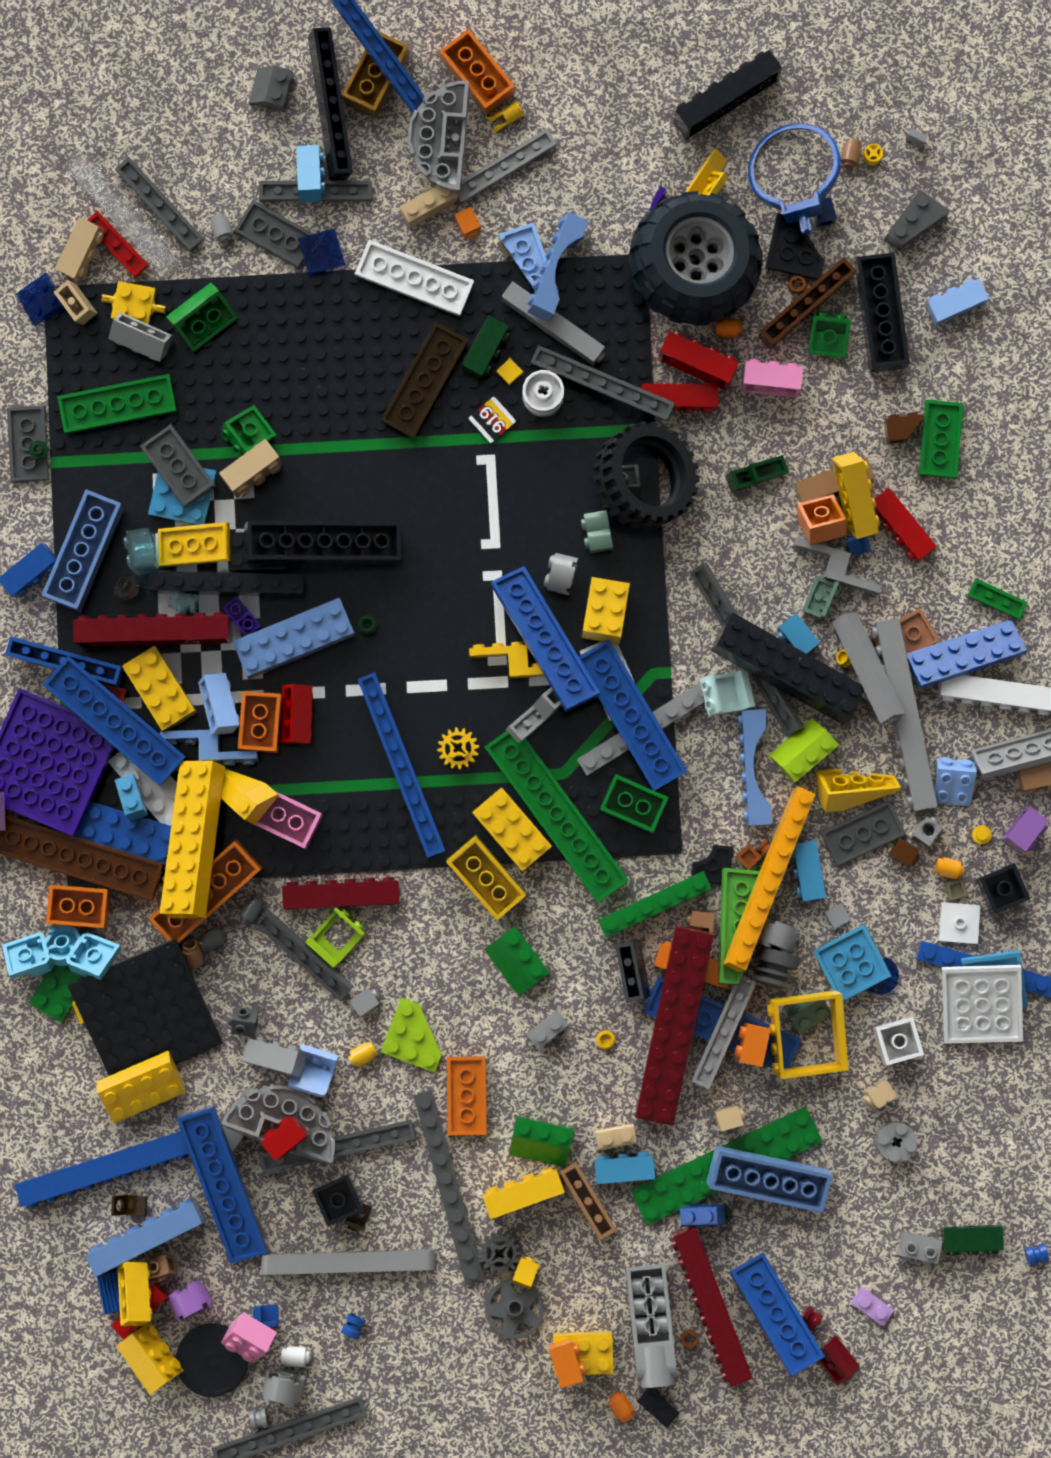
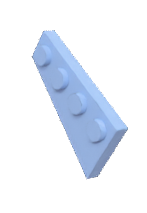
(526, 250)

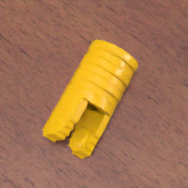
(509, 113)

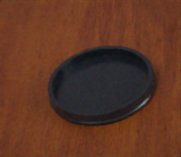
(207, 1363)

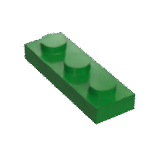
(997, 599)

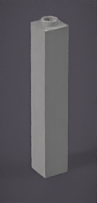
(556, 327)
(868, 668)

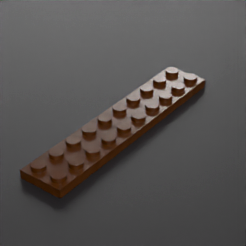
(80, 858)

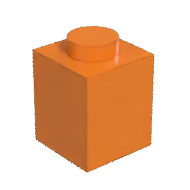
(468, 223)

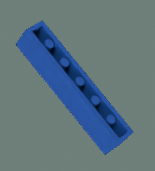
(52, 658)

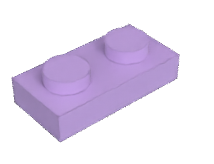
(872, 1306)

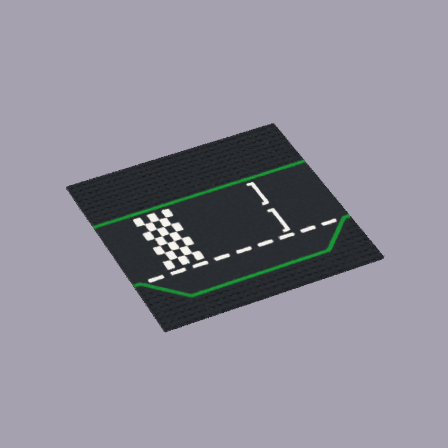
(321, 370)

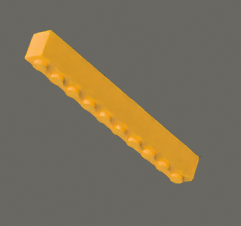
(769, 879)

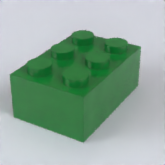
(633, 804)

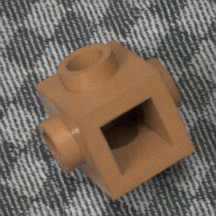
(161, 1267)

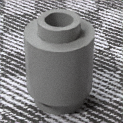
(221, 228)

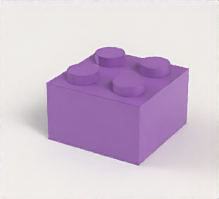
(1025, 830)

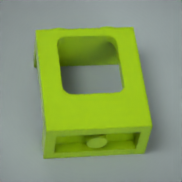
(326, 949)

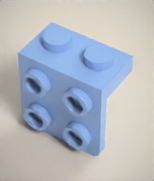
(954, 781)
(316, 1072)

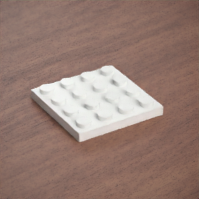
(982, 1004)

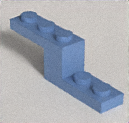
(210, 747)

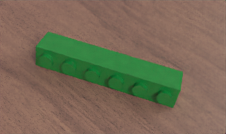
(654, 904)

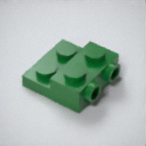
(829, 334)
(247, 430)

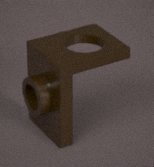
(130, 1205)
(358, 1223)

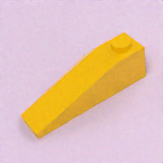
(846, 791)
(247, 795)

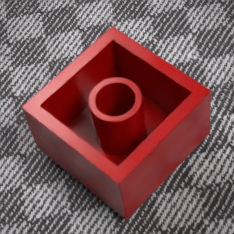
(285, 1138)

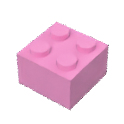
(248, 1337)

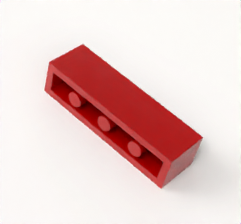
(687, 396)
(903, 526)

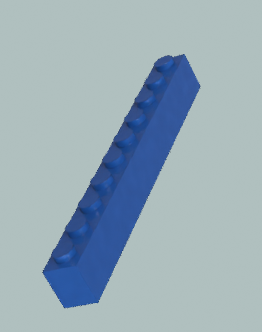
(101, 1170)

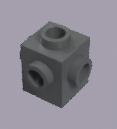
(244, 1021)

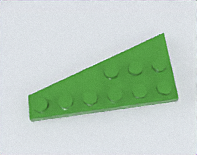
(735, 892)

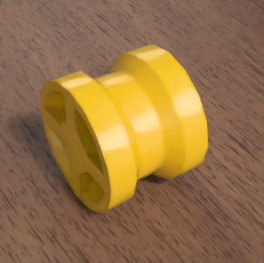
(875, 151)

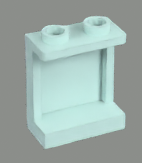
(727, 693)

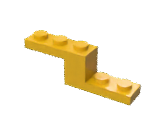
(516, 656)

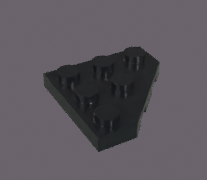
(793, 251)

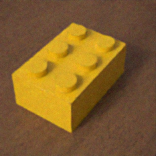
(605, 610)
(594, 1349)
(149, 1358)

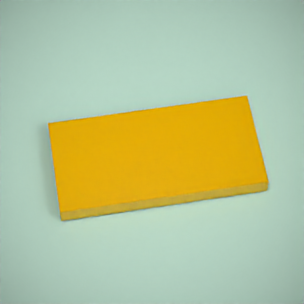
(194, 544)

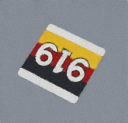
(492, 419)

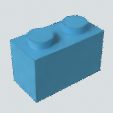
(797, 634)
(131, 797)

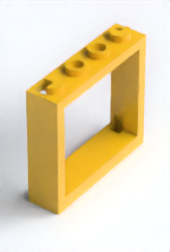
(838, 1028)

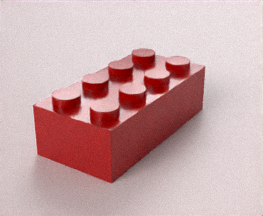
(698, 360)

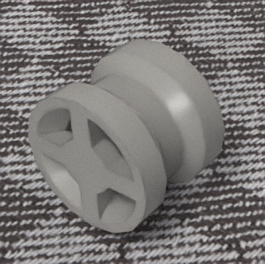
(259, 1419)

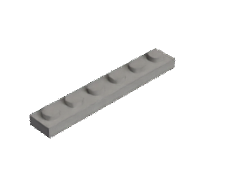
(506, 165)
(723, 1033)

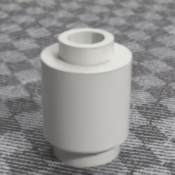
(295, 1356)

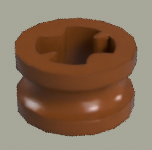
(799, 289)
(763, 847)
(692, 1333)

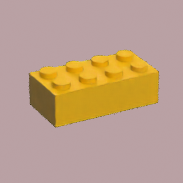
(855, 495)
(159, 689)
(512, 829)
(486, 877)
(140, 1087)
(523, 1193)

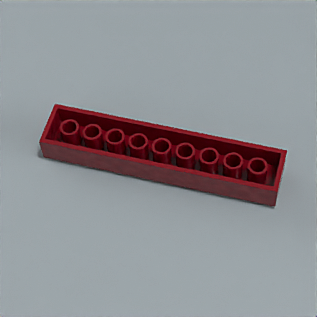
(674, 1025)

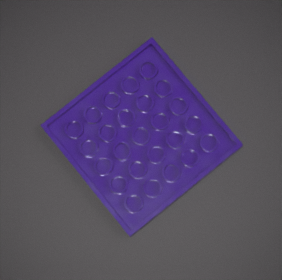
(50, 762)

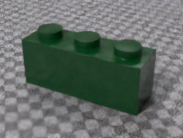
(486, 348)
(972, 1239)

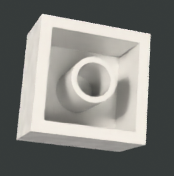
(898, 1041)

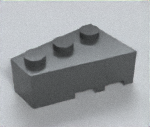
(915, 220)

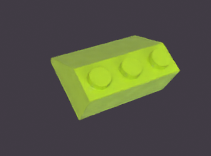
(803, 750)

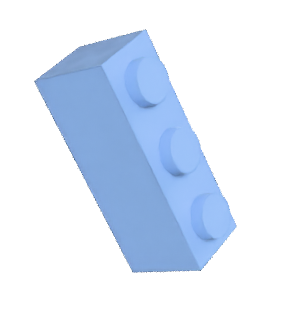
(957, 301)
(219, 703)

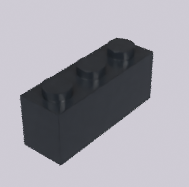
(632, 970)

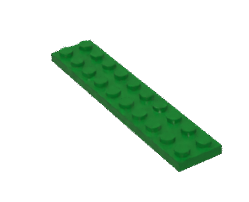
(557, 815)
(688, 1182)

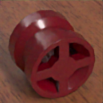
(811, 1318)

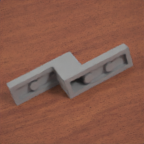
(837, 565)
(535, 716)

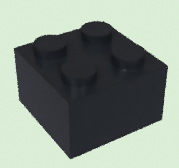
(1002, 889)
(338, 1200)

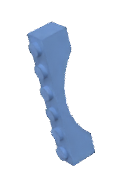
(546, 298)
(758, 808)

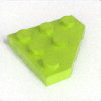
(411, 1037)

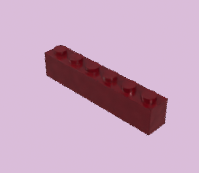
(340, 894)

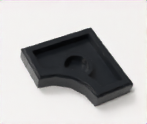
(712, 865)

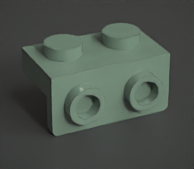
(820, 597)
(807, 1014)

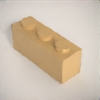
(427, 205)
(80, 249)

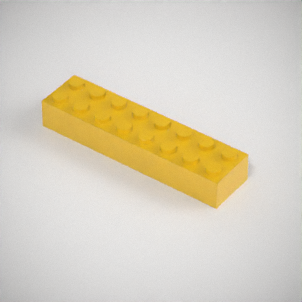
(192, 839)

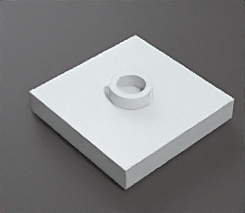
(959, 923)

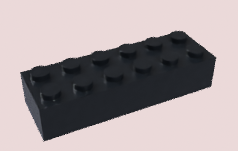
(727, 94)
(881, 312)

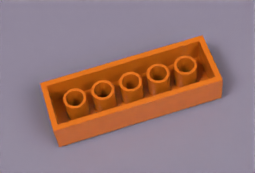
(229, 873)

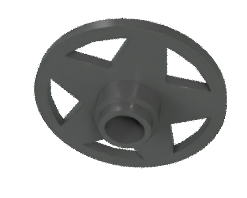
(514, 1310)

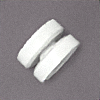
(539, 403)

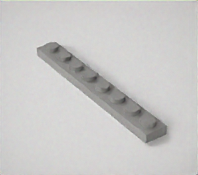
(665, 716)

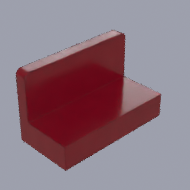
(838, 1361)

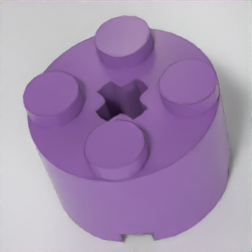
(190, 1301)

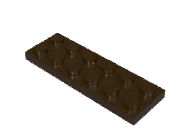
(424, 380)

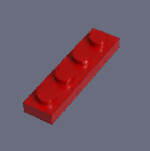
(119, 246)

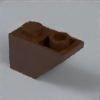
(900, 428)

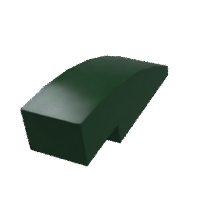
(756, 473)

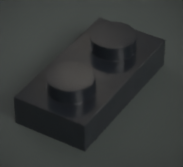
(658, 1407)

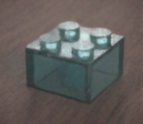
(141, 550)

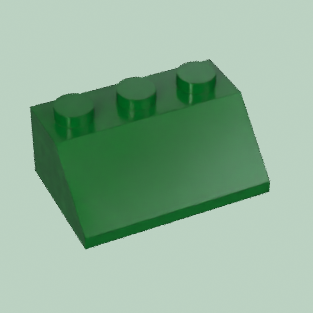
(202, 317)
(516, 961)
(541, 1141)

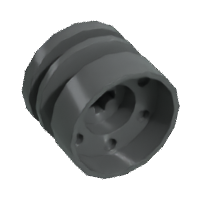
(776, 968)

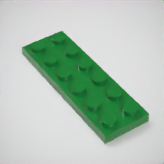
(117, 404)

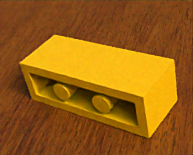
(134, 1294)

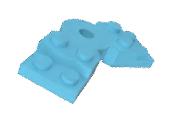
(62, 947)

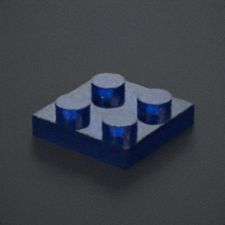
(321, 251)
(39, 299)

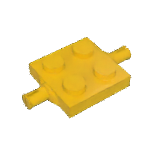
(134, 301)

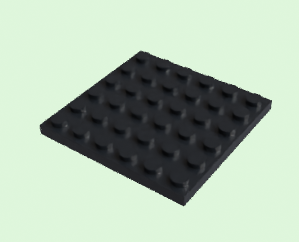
(146, 1009)

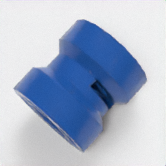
(1037, 1254)
(353, 1326)

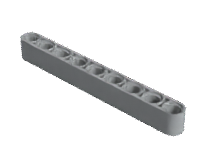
(348, 1262)

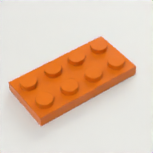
(466, 1095)

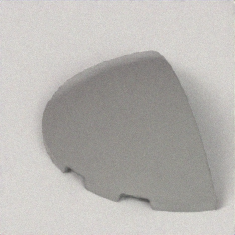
(439, 134)
(266, 1107)

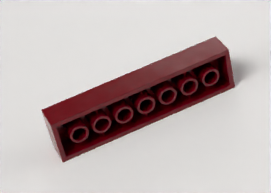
(152, 630)
(713, 1309)

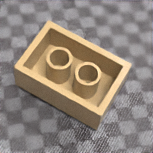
(251, 469)

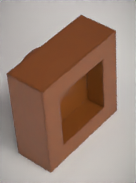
(748, 856)

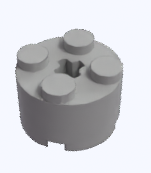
(561, 573)
(779, 935)
(906, 1145)
(283, 1387)

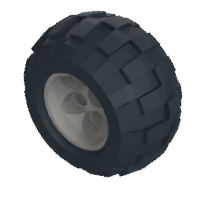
(715, 225)

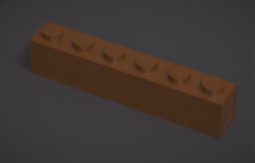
(807, 303)

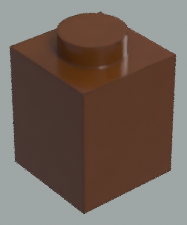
(904, 853)

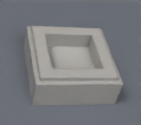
(916, 137)
(837, 916)

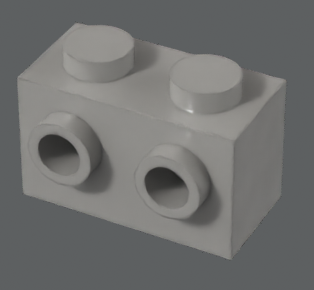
(919, 1247)

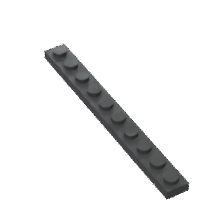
(722, 609)
(449, 1188)

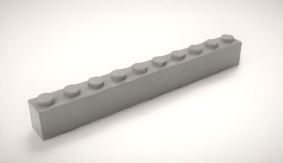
(908, 728)

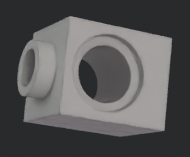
(921, 837)
(365, 1001)

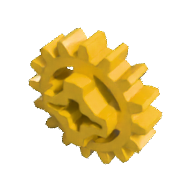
(463, 741)

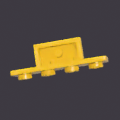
(709, 177)

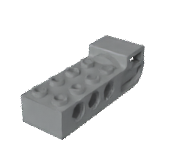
(651, 1325)

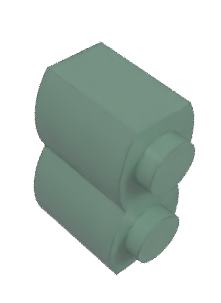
(597, 531)

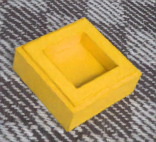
(509, 371)

